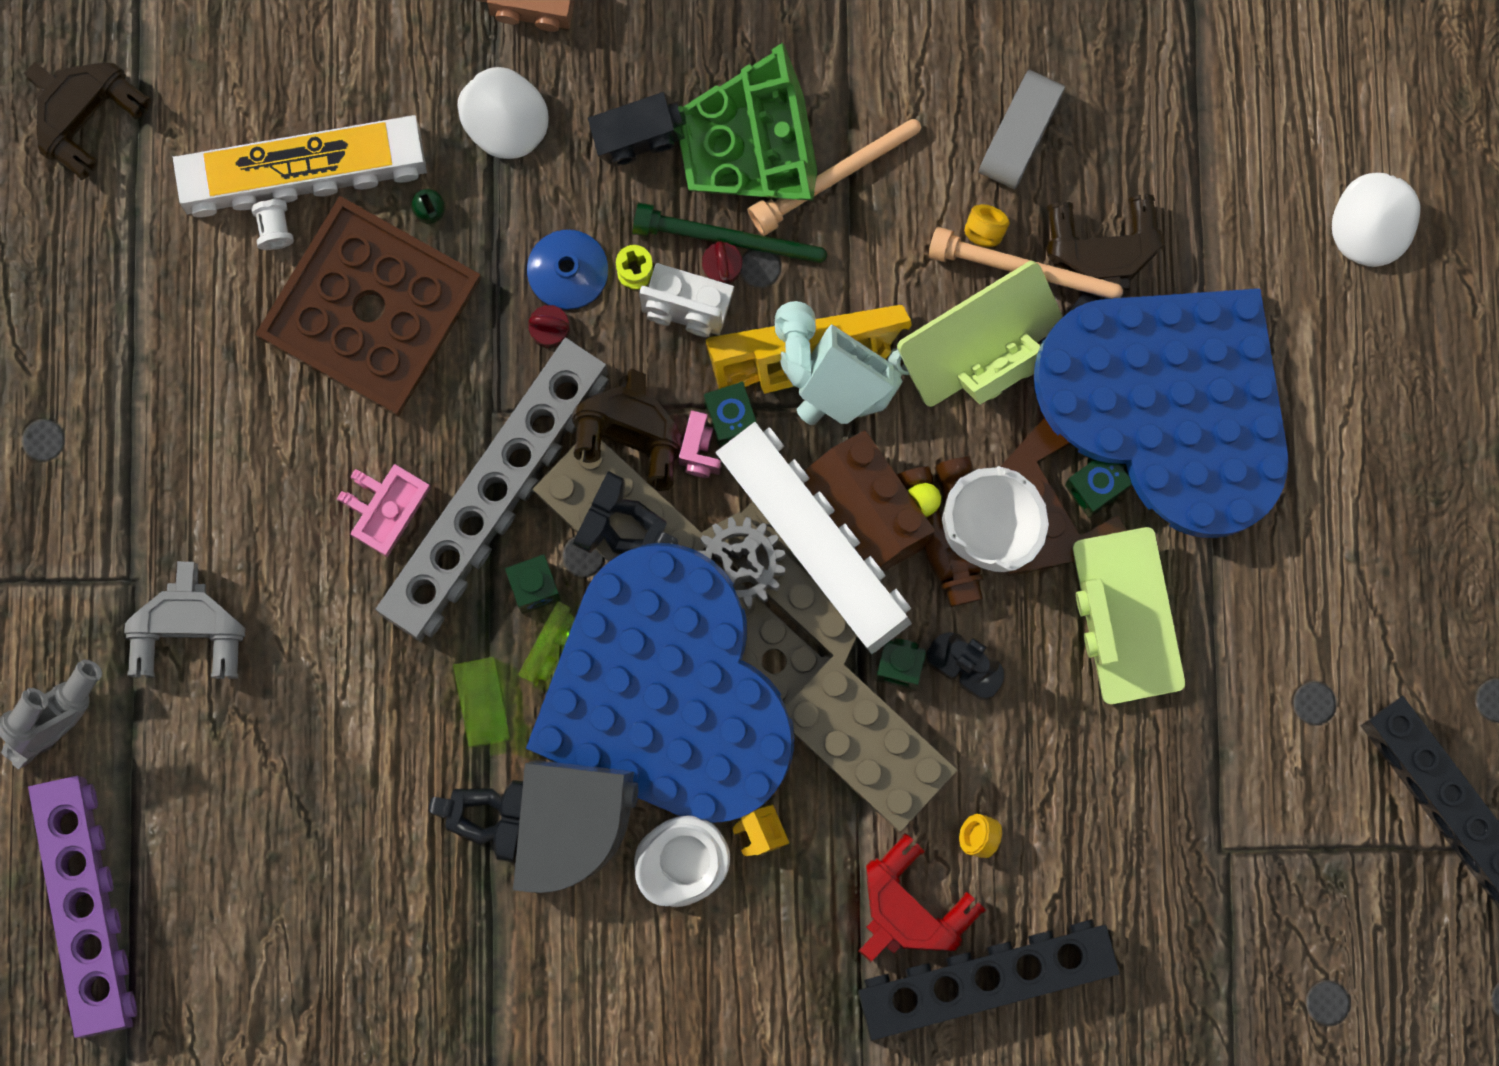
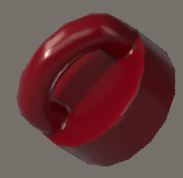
(722, 262)
(548, 326)

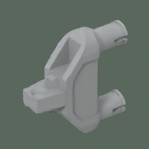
(183, 613)
(44, 718)

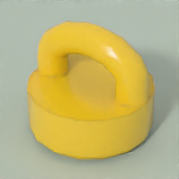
(986, 225)
(980, 836)

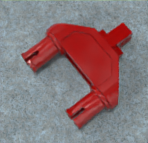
(900, 919)

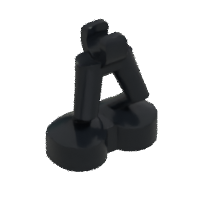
(606, 503)
(953, 656)
(503, 833)

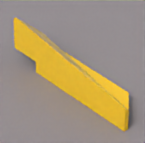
(757, 353)

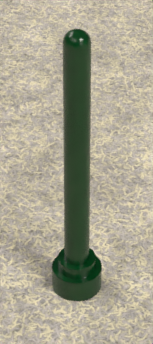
(651, 221)

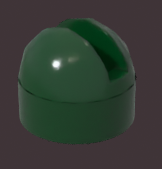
(419, 208)

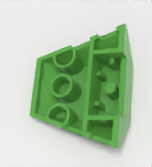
(751, 135)

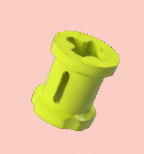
(626, 275)

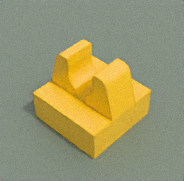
(763, 831)

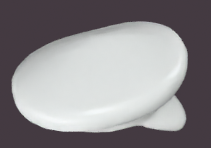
(503, 113)
(1376, 219)
(681, 861)

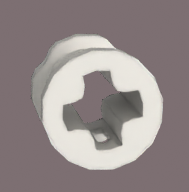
(272, 224)

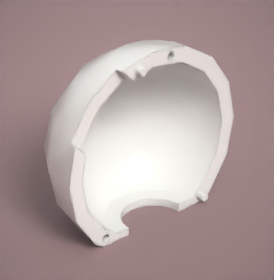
(995, 519)

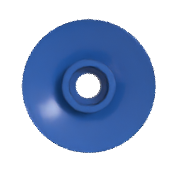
(572, 288)

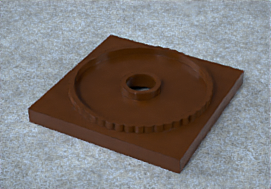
(357, 258)

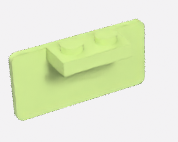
(983, 340)
(1127, 615)

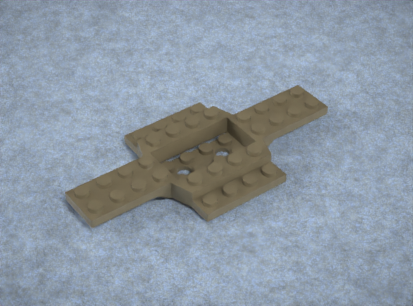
(827, 702)

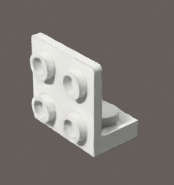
(686, 300)

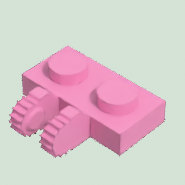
(389, 509)

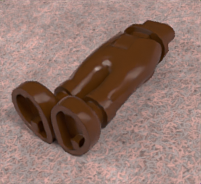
(956, 573)

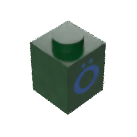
(729, 412)
(1098, 485)
(533, 584)

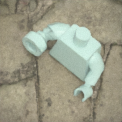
(840, 374)

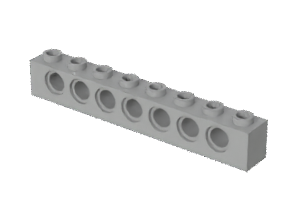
(398, 605)

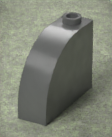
(569, 823)

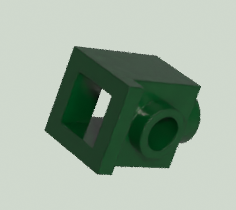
(901, 664)

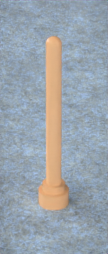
(768, 214)
(948, 246)

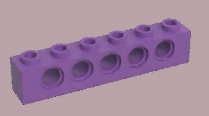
(49, 805)

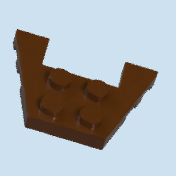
(1061, 531)

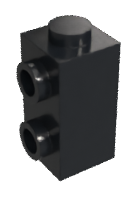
(637, 128)

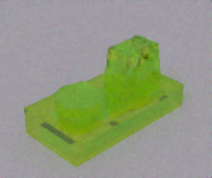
(555, 632)
(481, 702)

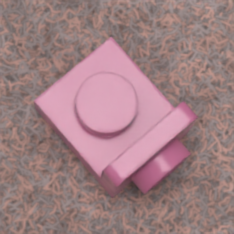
(698, 438)

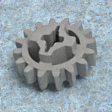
(750, 547)

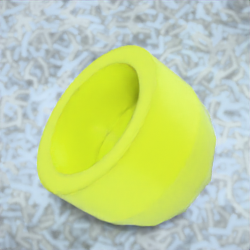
(926, 497)

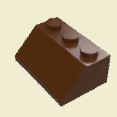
(870, 501)

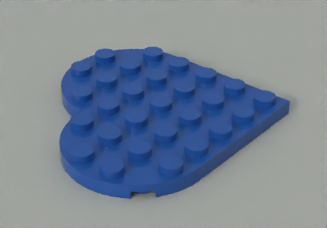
(1177, 396)
(663, 688)

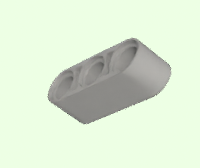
(1021, 129)

